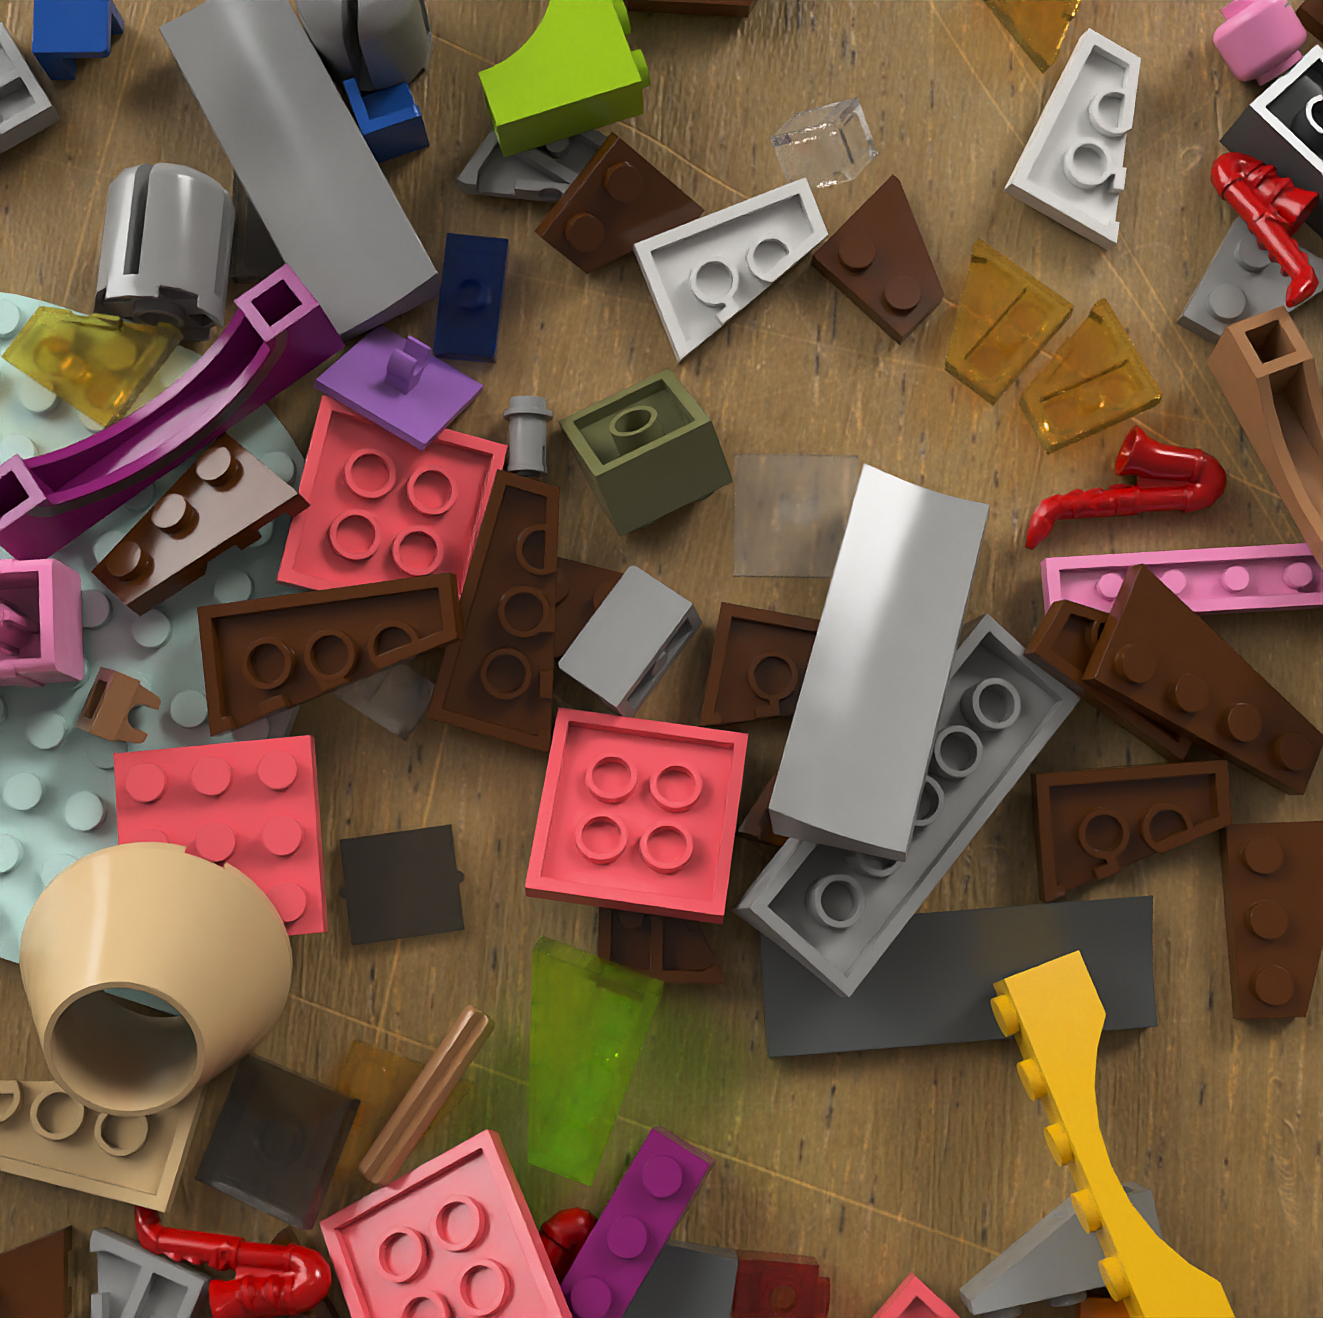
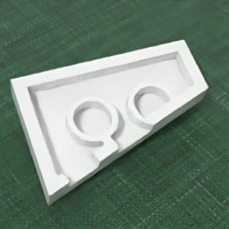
(1078, 145)
(726, 260)

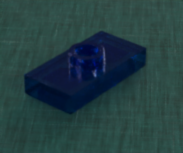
(471, 298)

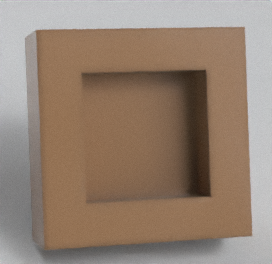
(109, 705)

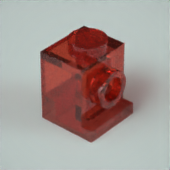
(763, 1272)

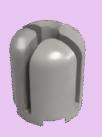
(369, 40)
(166, 249)

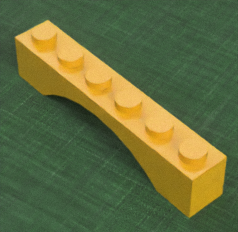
(1058, 1031)

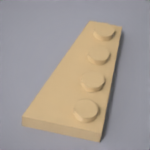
(102, 1154)

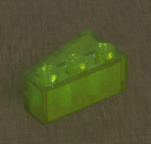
(583, 1051)

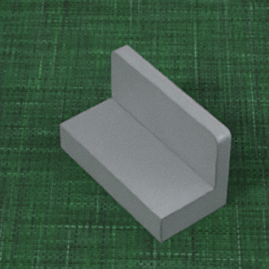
(631, 641)

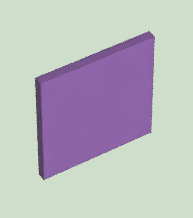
(399, 386)

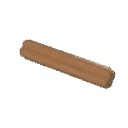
(426, 1096)

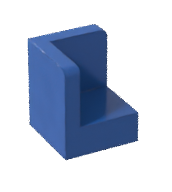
(72, 31)
(388, 120)

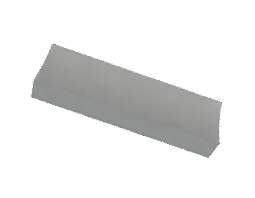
(302, 160)
(879, 669)
(845, 906)

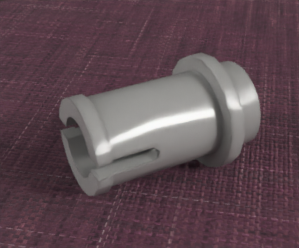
(527, 435)

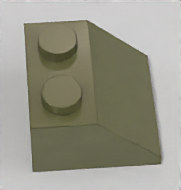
(647, 451)

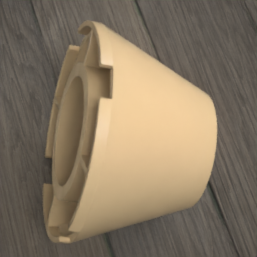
(162, 927)

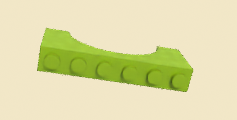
(566, 77)

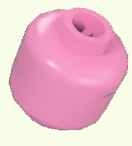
(1259, 39)

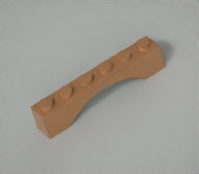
(1279, 404)

